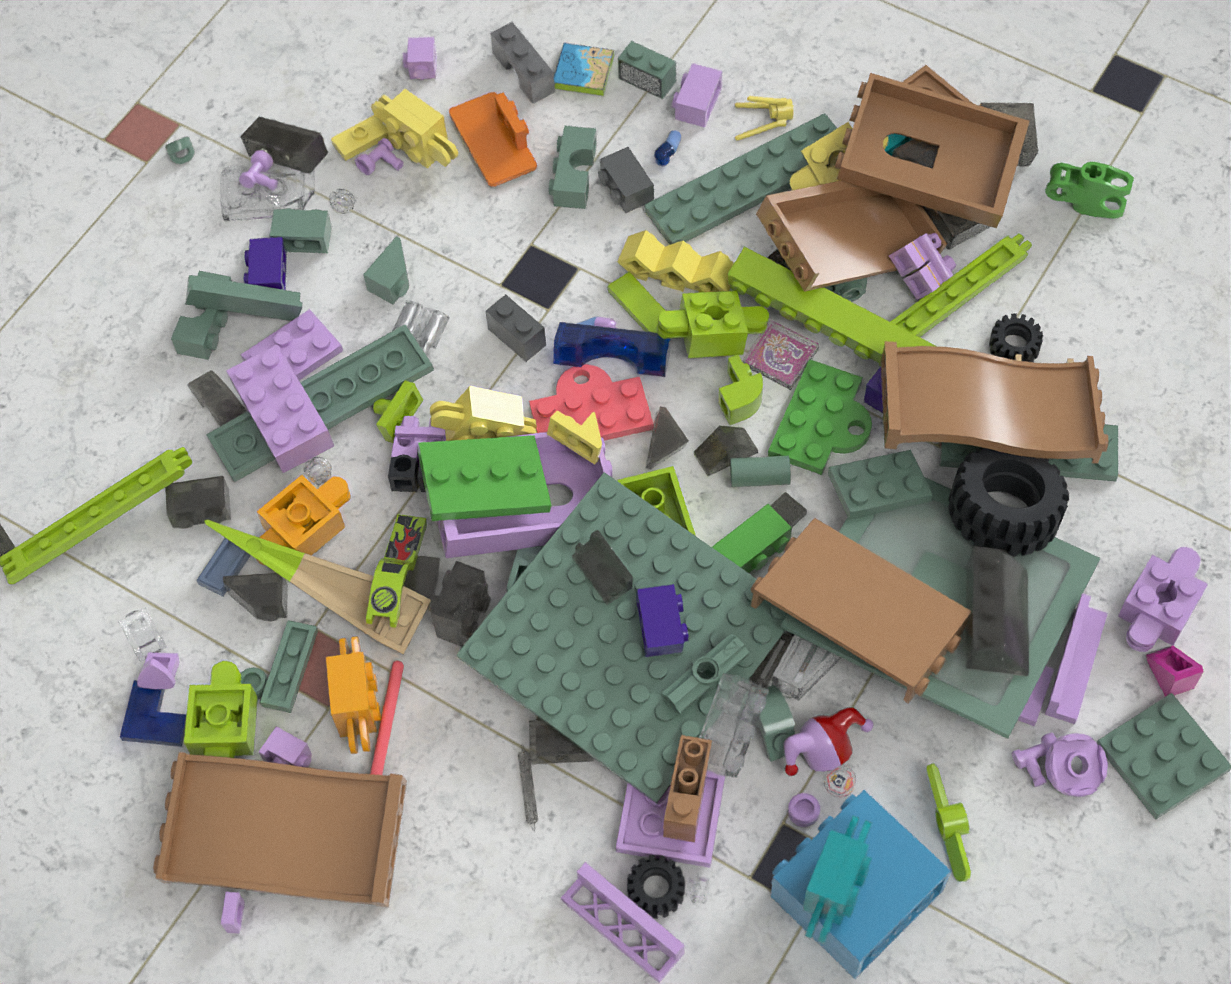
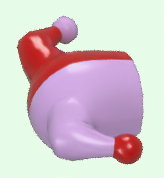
(824, 741)

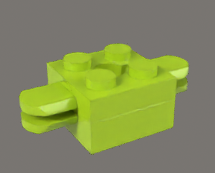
(710, 337)
(221, 715)

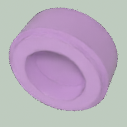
(803, 810)

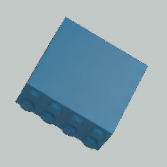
(896, 891)

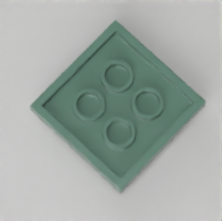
(1164, 756)

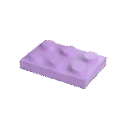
(303, 342)

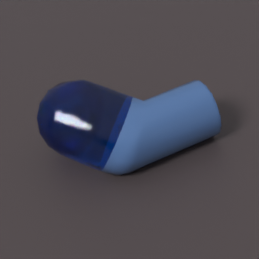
(667, 148)

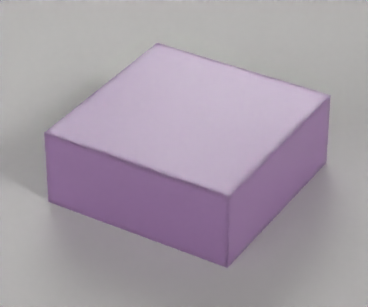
(232, 912)

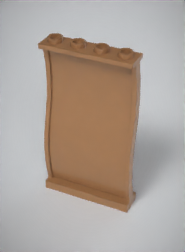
(991, 402)
(281, 829)

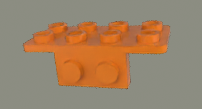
(494, 137)

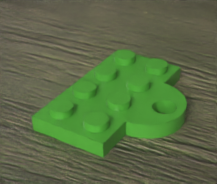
(820, 418)

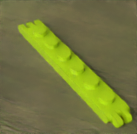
(963, 285)
(94, 514)

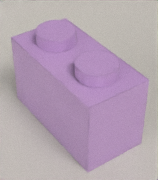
(697, 95)

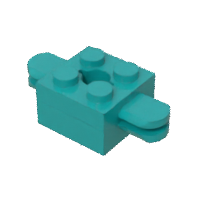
(834, 881)

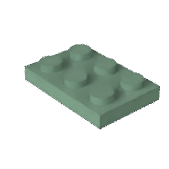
(880, 484)

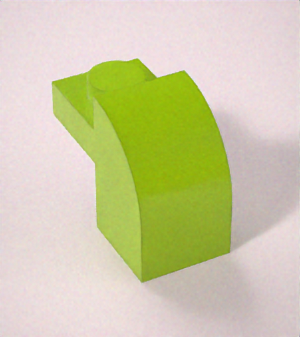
(743, 395)

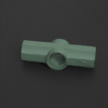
(691, 686)

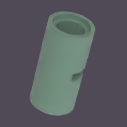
(760, 471)

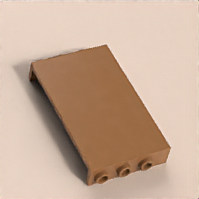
(841, 231)
(864, 605)

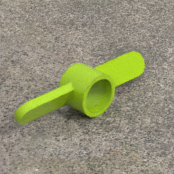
(952, 824)

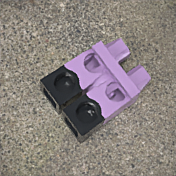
(404, 462)

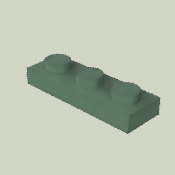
(289, 666)

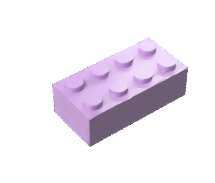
(280, 408)

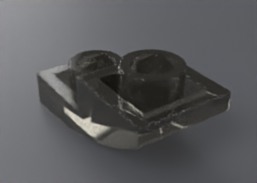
(217, 397)

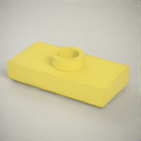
(360, 137)

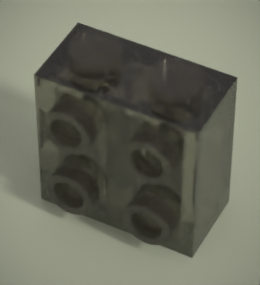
(460, 603)

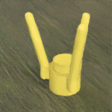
(779, 109)

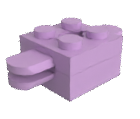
(1163, 599)

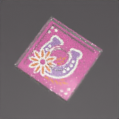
(780, 354)

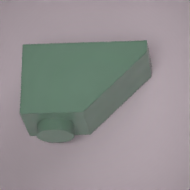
(388, 273)

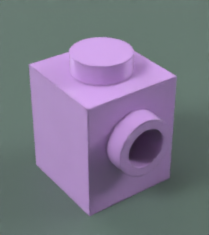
(421, 58)

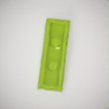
(636, 301)

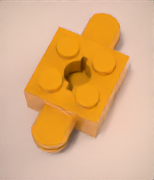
(300, 504)
(353, 694)

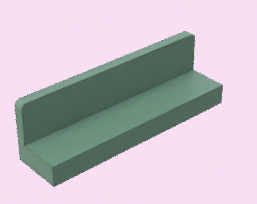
(243, 298)

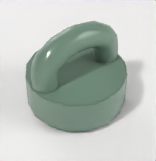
(178, 145)

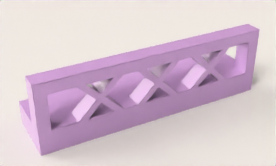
(1076, 662)
(632, 914)

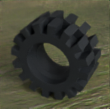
(1018, 327)
(662, 868)

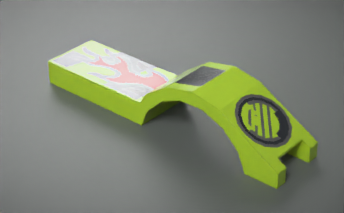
(392, 569)

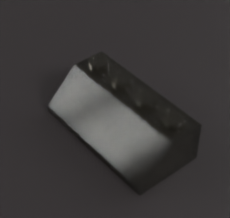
(999, 613)

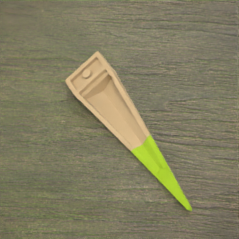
(335, 587)

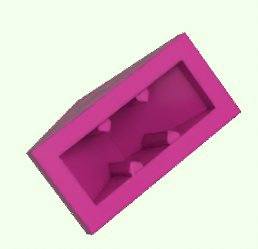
(1174, 670)

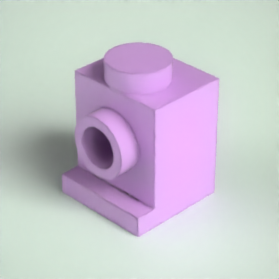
(285, 749)

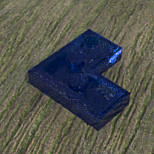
(147, 724)

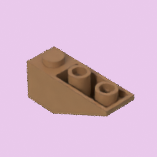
(687, 789)

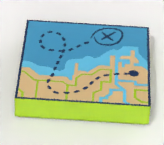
(583, 69)

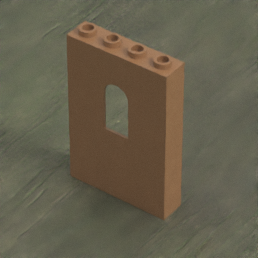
(973, 158)

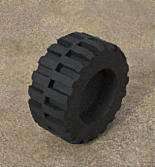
(1002, 526)

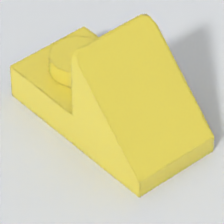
(581, 439)

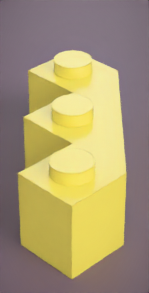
(674, 264)

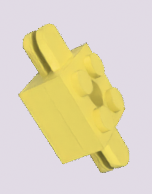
(415, 128)
(822, 160)
(482, 415)

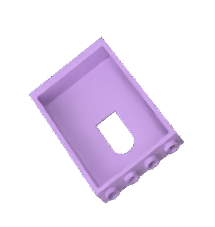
(516, 532)

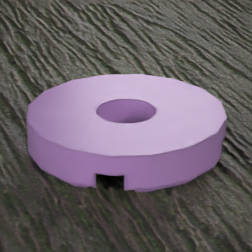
(1059, 765)

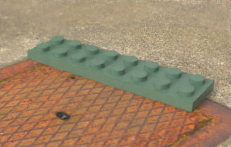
(735, 185)
(335, 393)

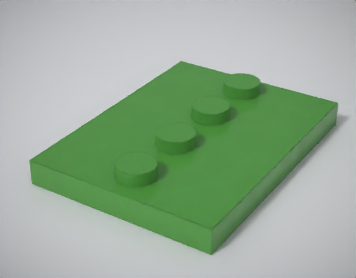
(483, 478)

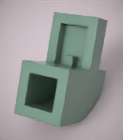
(775, 723)

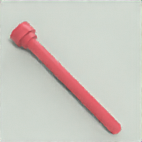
(387, 718)

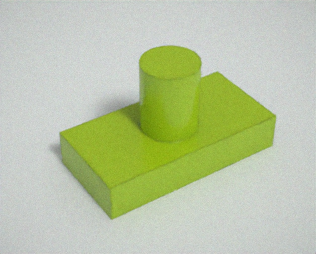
(403, 404)

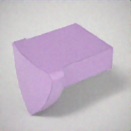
(159, 671)

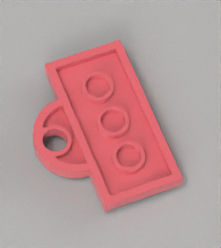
(618, 405)

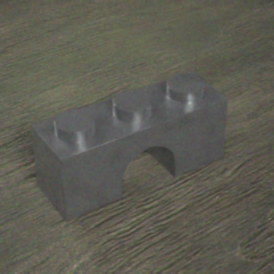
(515, 51)

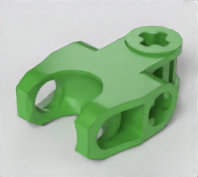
(1090, 188)

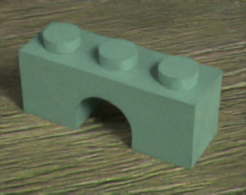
(575, 148)
(200, 334)

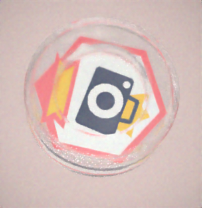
(840, 781)

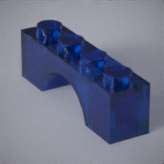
(582, 343)

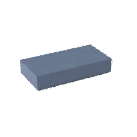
(226, 561)

